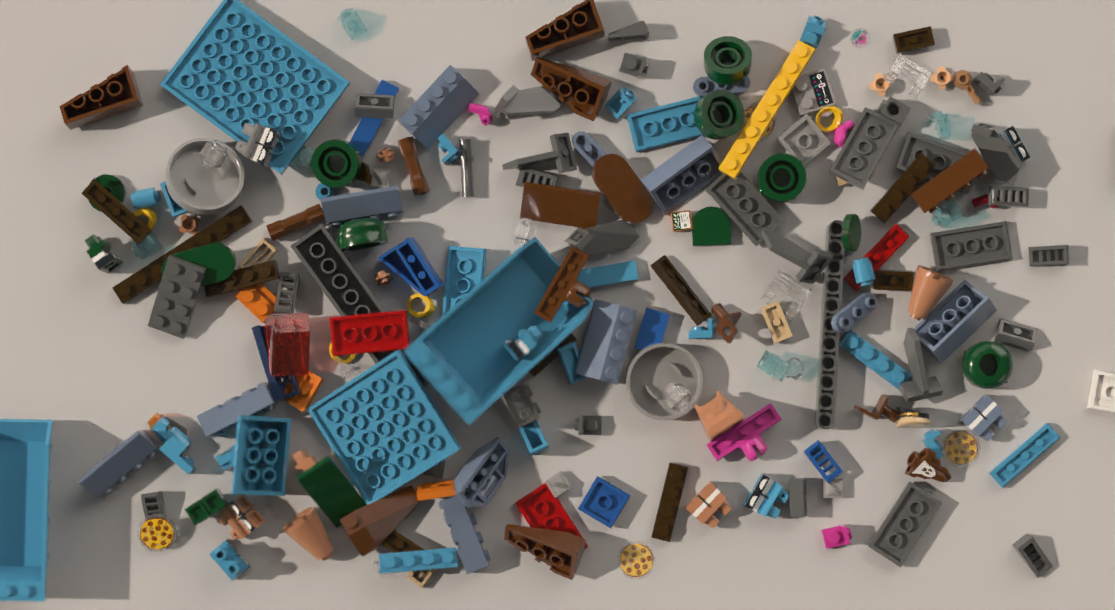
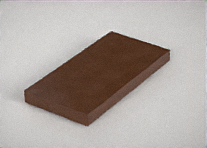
(560, 205)

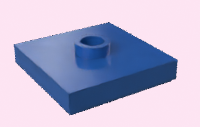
(604, 502)

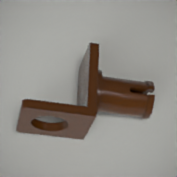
(726, 321)
(881, 409)

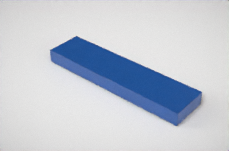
(369, 126)

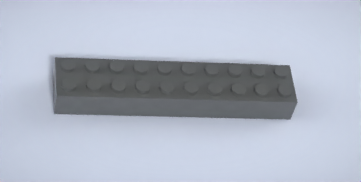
(342, 282)

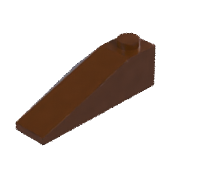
(575, 87)
(375, 521)
(555, 548)

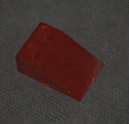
(288, 343)

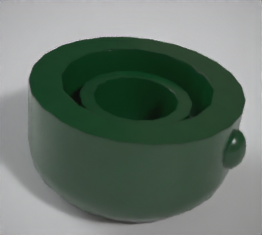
(727, 50)
(730, 110)
(792, 166)
(322, 168)
(362, 234)
(971, 367)

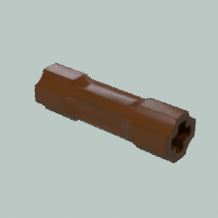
(417, 179)
(284, 227)

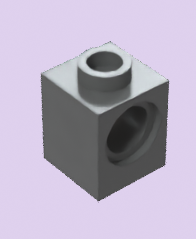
(902, 110)

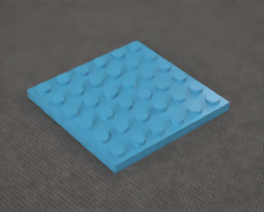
(384, 427)

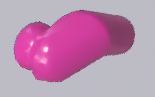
(483, 112)
(841, 133)

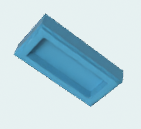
(569, 357)

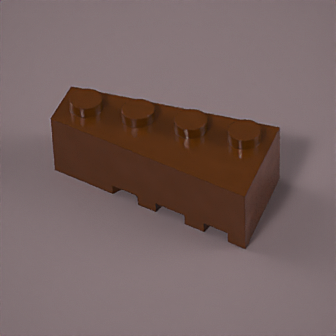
(566, 31)
(108, 98)
(950, 180)

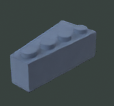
(226, 415)
(465, 534)

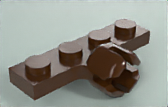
(565, 286)

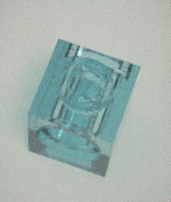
(953, 209)
(774, 365)

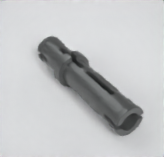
(465, 144)

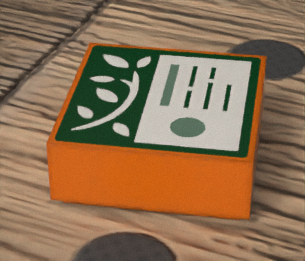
(681, 220)

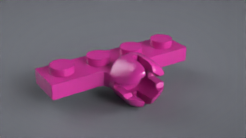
(746, 435)

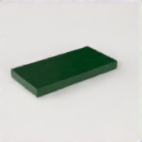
(331, 490)

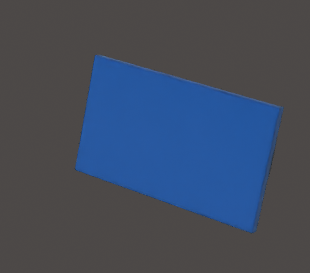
(651, 328)

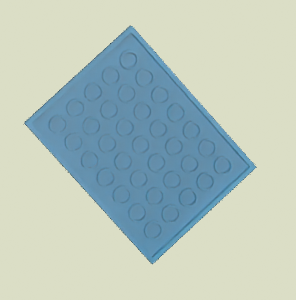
(255, 74)

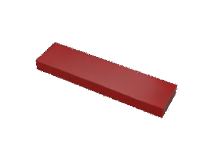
(880, 252)

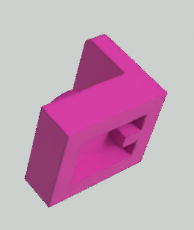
(836, 536)

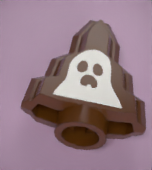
(926, 466)

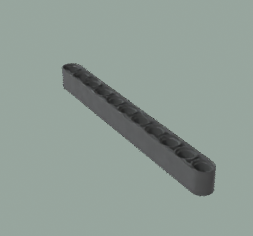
(826, 314)

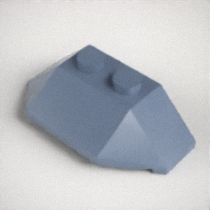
(482, 474)

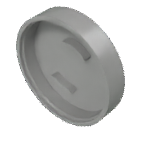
(200, 188)
(653, 371)

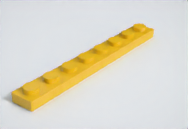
(766, 109)

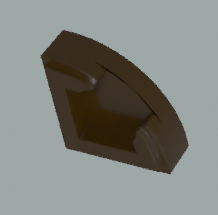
(365, 175)

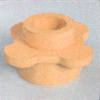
(947, 77)
(879, 78)

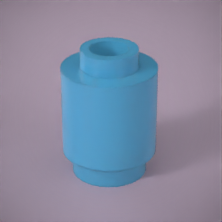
(145, 198)
(863, 271)

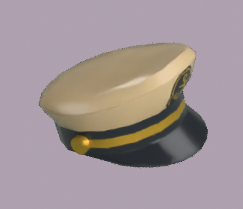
(912, 419)

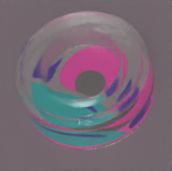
(860, 37)

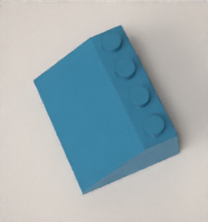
(261, 455)

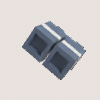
(979, 425)

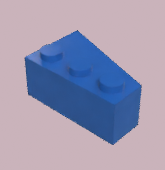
(413, 266)

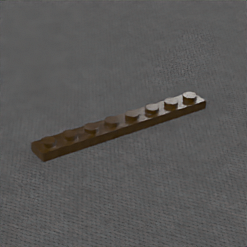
(152, 273)

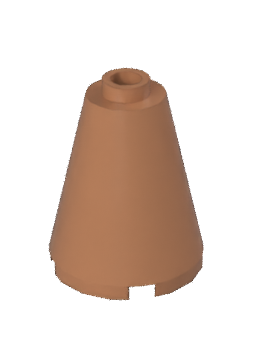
(927, 291)
(310, 533)

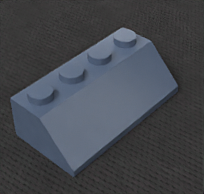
(438, 107)
(683, 175)
(362, 205)
(954, 320)
(605, 341)
(119, 463)

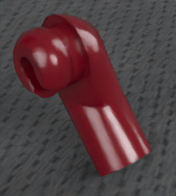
(982, 200)

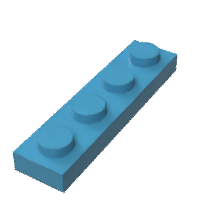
(874, 359)
(418, 560)

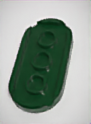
(214, 256)

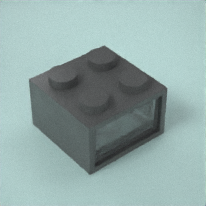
(521, 405)

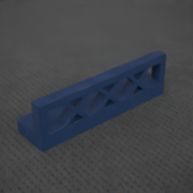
(275, 382)

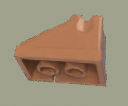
(718, 416)

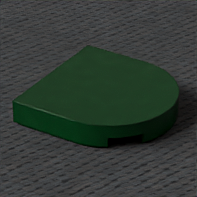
(711, 227)

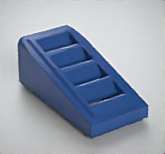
(814, 447)

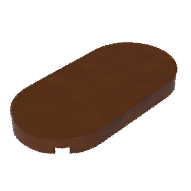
(622, 188)

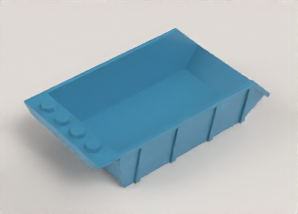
(464, 347)
(24, 508)

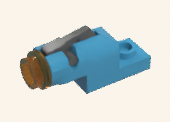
(175, 440)

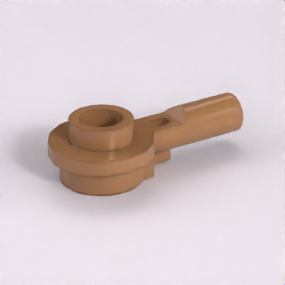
(963, 80)

